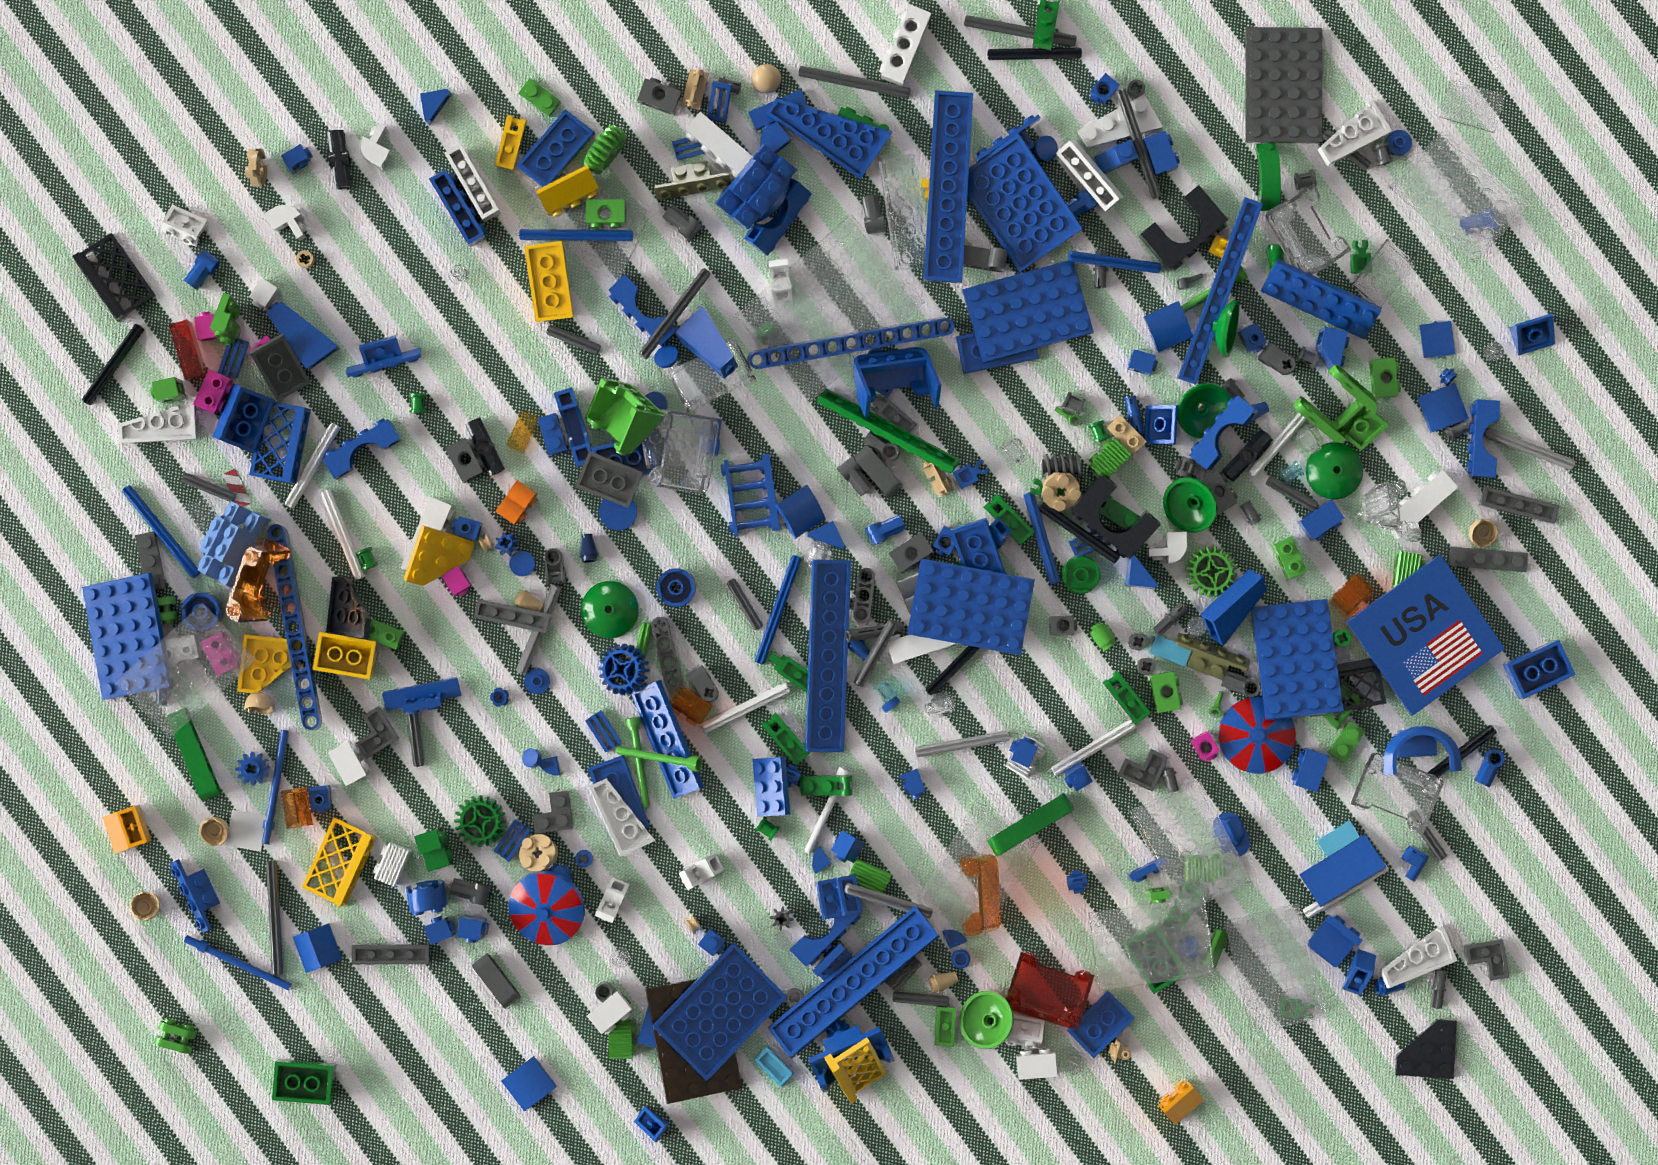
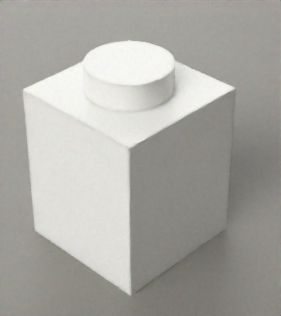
(264, 294)

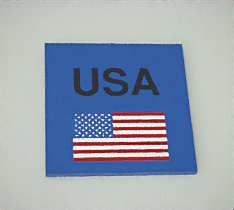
(1425, 635)

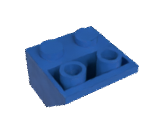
(1331, 345)

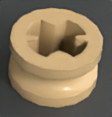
(306, 253)
(486, 543)
(693, 924)

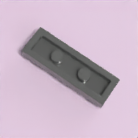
(150, 558)

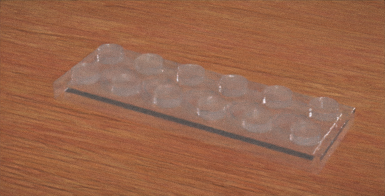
(904, 210)

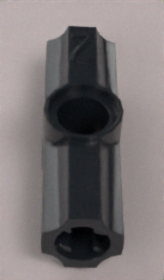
(339, 159)
(479, 435)
(1238, 463)

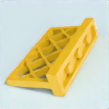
(351, 872)
(845, 1076)

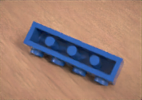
(458, 209)

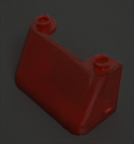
(1049, 992)

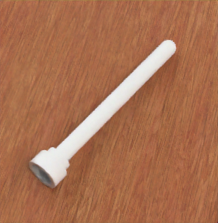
(824, 815)

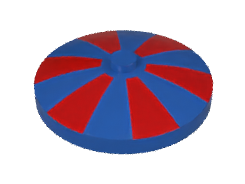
(1252, 741)
(546, 908)

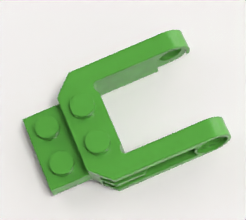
(1356, 423)

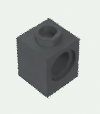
(1054, 629)

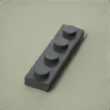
(1519, 505)
(1487, 559)
(512, 616)
(391, 954)

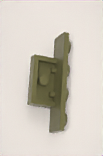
(691, 180)
(1209, 658)

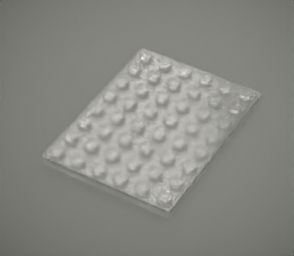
(830, 292)

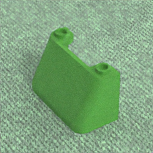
(623, 413)

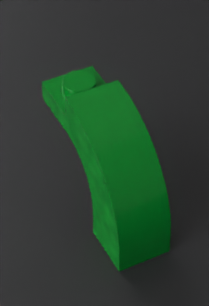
(1269, 175)

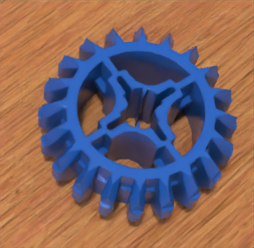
(633, 681)

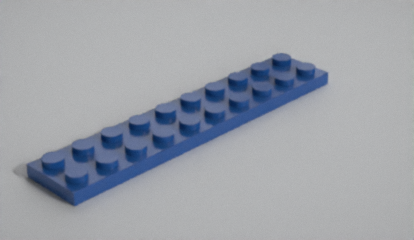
(948, 186)
(827, 655)
(853, 982)

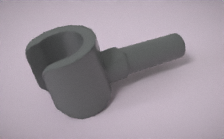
(1183, 282)

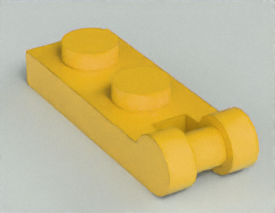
(510, 143)

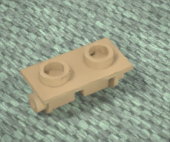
(695, 89)
(1126, 434)
(942, 483)
(1119, 1051)

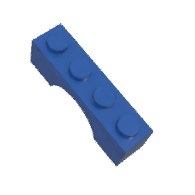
(766, 235)
(625, 293)
(574, 425)
(1207, 450)
(341, 460)
(1481, 462)
(809, 948)

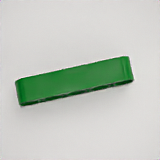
(197, 762)
(1030, 825)

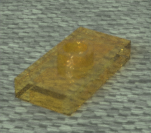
(522, 431)

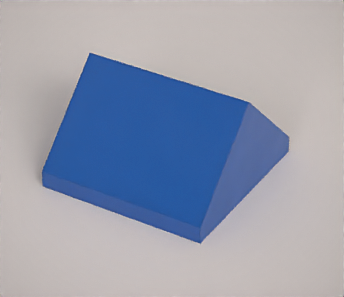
(1533, 334)
(1161, 424)
(1138, 576)
(317, 948)

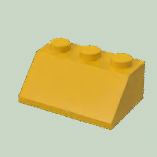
(568, 191)
(345, 655)

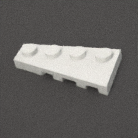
(1114, 127)
(1357, 133)
(165, 425)
(619, 819)
(1423, 957)

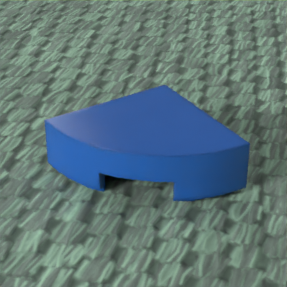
(550, 765)
(819, 860)
(954, 938)

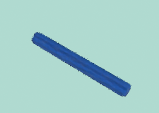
(1116, 262)
(1042, 539)

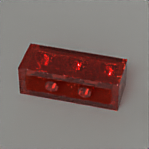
(188, 350)

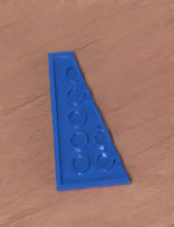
(839, 138)

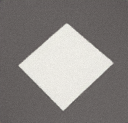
(246, 830)

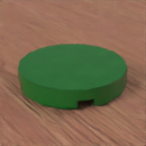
(1081, 574)

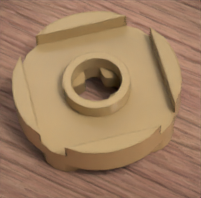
(256, 169)
(1061, 501)
(530, 846)

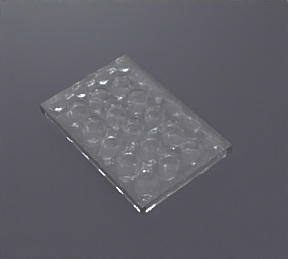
(1458, 196)
(601, 256)
(185, 670)
(1190, 846)
(952, 891)
(1150, 945)
(1275, 968)

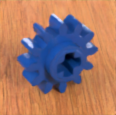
(252, 776)

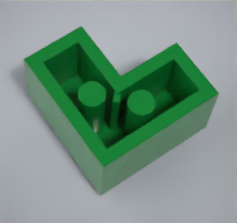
(434, 849)

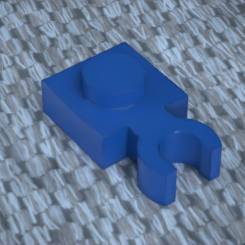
(967, 475)

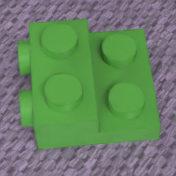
(224, 322)

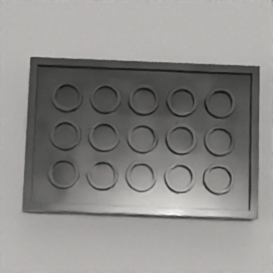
(1283, 85)

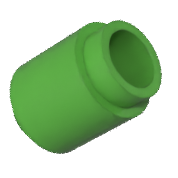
(1102, 635)

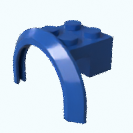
(1419, 742)

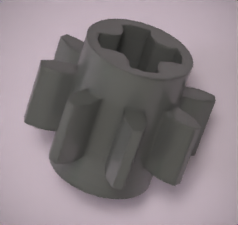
(1186, 467)
(786, 915)

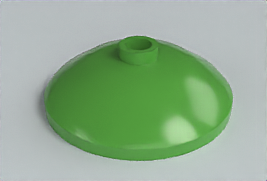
(976, 1019)

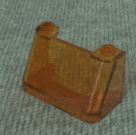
(244, 600)
(989, 915)

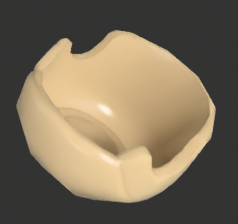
(766, 78)
(1483, 532)
(259, 703)
(214, 831)
(145, 906)

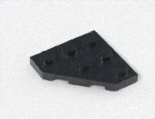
(346, 610)
(1430, 1052)

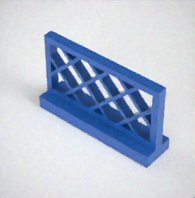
(294, 449)

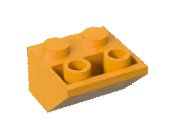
(127, 828)
(1180, 1101)

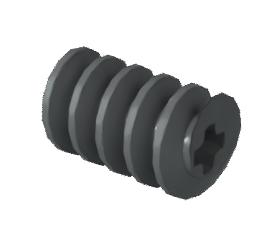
(1061, 465)

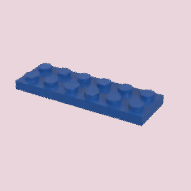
(1321, 299)
(666, 737)

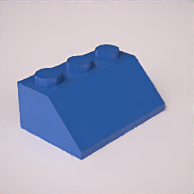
(243, 418)

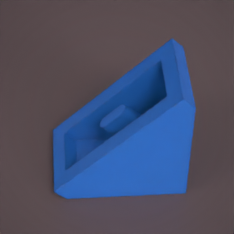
(433, 103)
(827, 534)
(651, 1123)

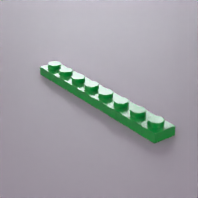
(889, 431)

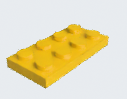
(549, 281)

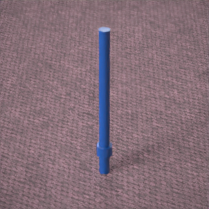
(268, 824)
(204, 946)

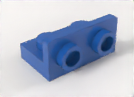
(832, 961)

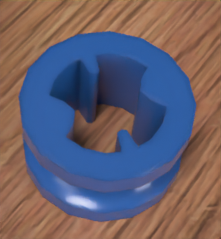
(585, 864)

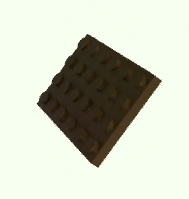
(677, 1075)

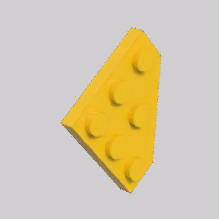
(436, 555)
(270, 662)

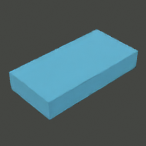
(1169, 650)
(1338, 838)
(773, 1066)

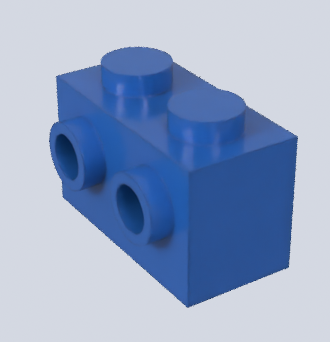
(1023, 751)
(472, 928)

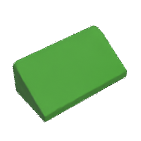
(1217, 944)

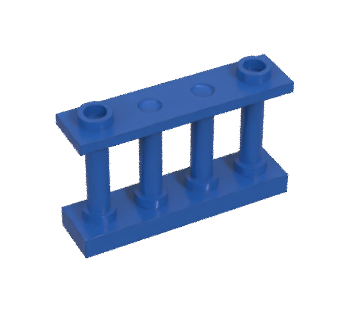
(769, 502)

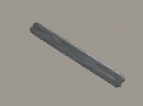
(1014, 29)
(856, 82)
(1138, 143)
(674, 314)
(274, 917)

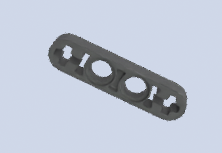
(670, 652)

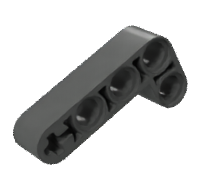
(985, 259)

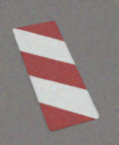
(236, 486)

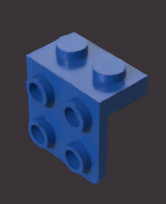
(1334, 940)

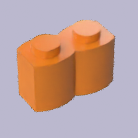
(517, 502)

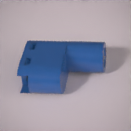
(1416, 859)

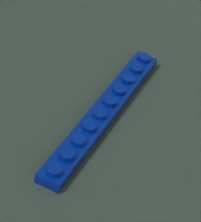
(1220, 290)

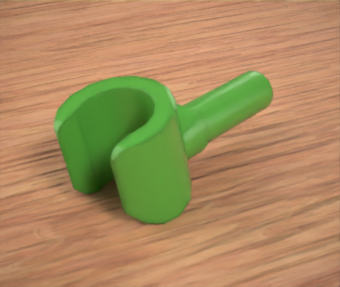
(1067, 416)
(1217, 704)

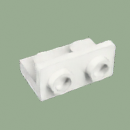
(183, 225)
(1026, 1032)

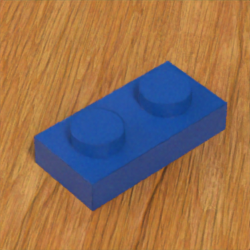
(1140, 873)

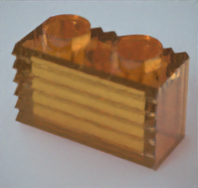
(1351, 595)
(690, 705)
(296, 807)

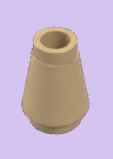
(527, 601)
(942, 981)

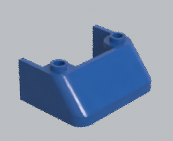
(895, 370)

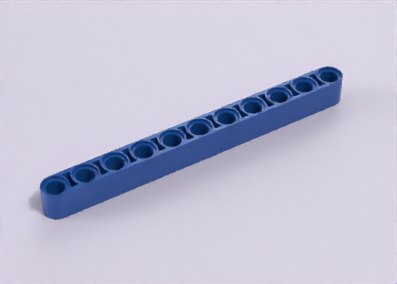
(860, 344)
(300, 635)

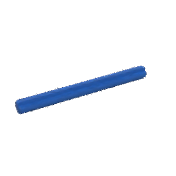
(576, 235)
(161, 531)
(778, 609)

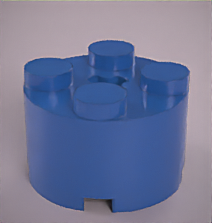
(667, 581)
(209, 600)
(426, 897)

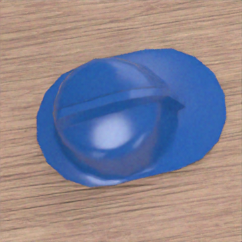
(1236, 832)

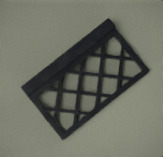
(99, 285)
(1359, 667)

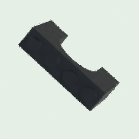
(1209, 219)
(1127, 540)

